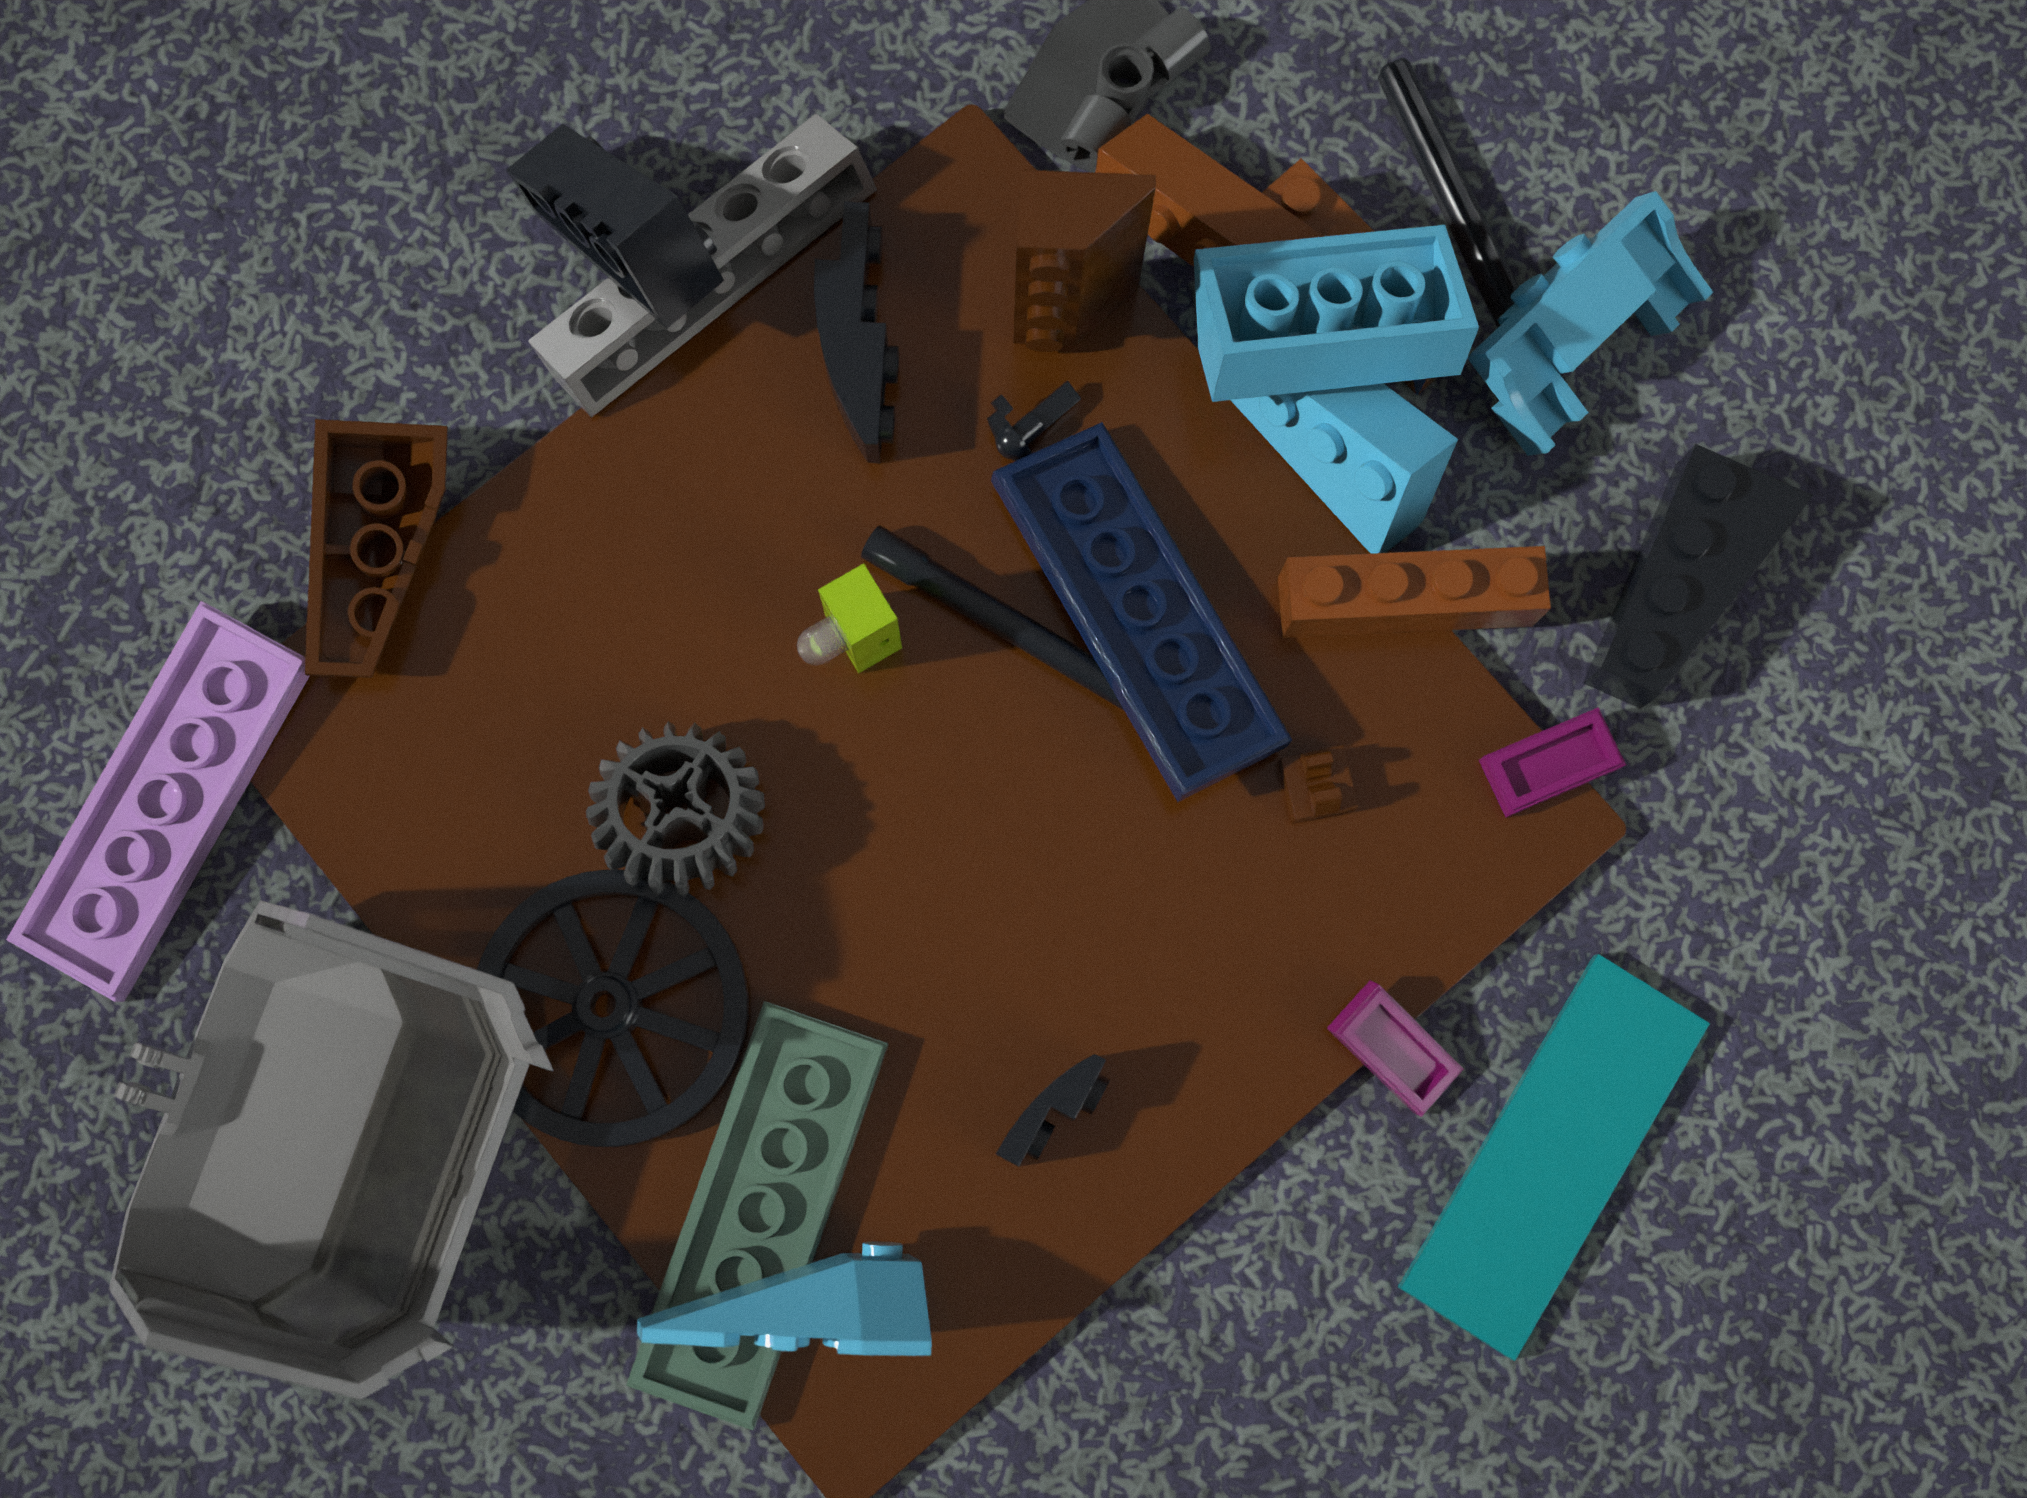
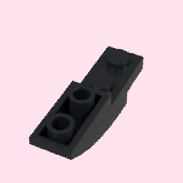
(851, 340)

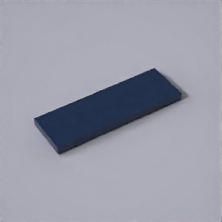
(1140, 611)

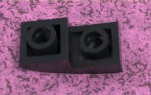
(1073, 1090)

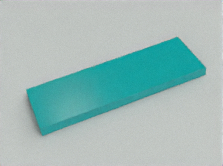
(1553, 1157)

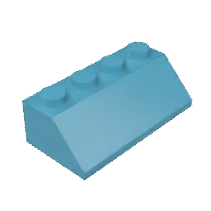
(1331, 312)

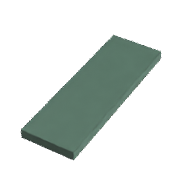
(762, 1199)

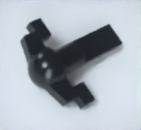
(1013, 440)

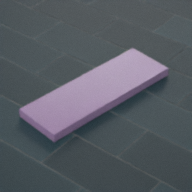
(161, 803)

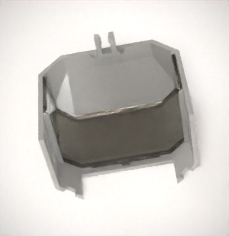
(319, 1155)

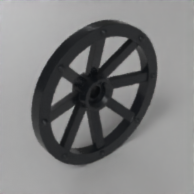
(629, 1008)

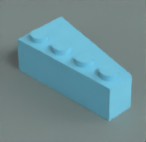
(1360, 453)

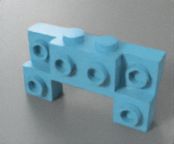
(1575, 307)

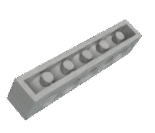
(756, 226)

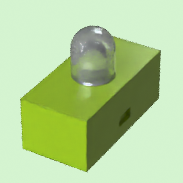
(855, 623)

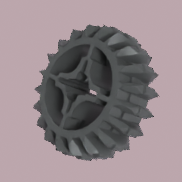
(638, 779)

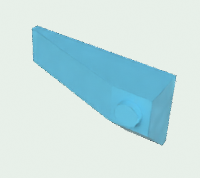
(850, 1300)

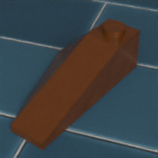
(369, 524)

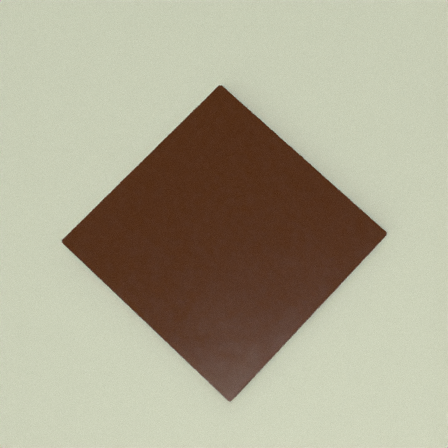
(947, 835)

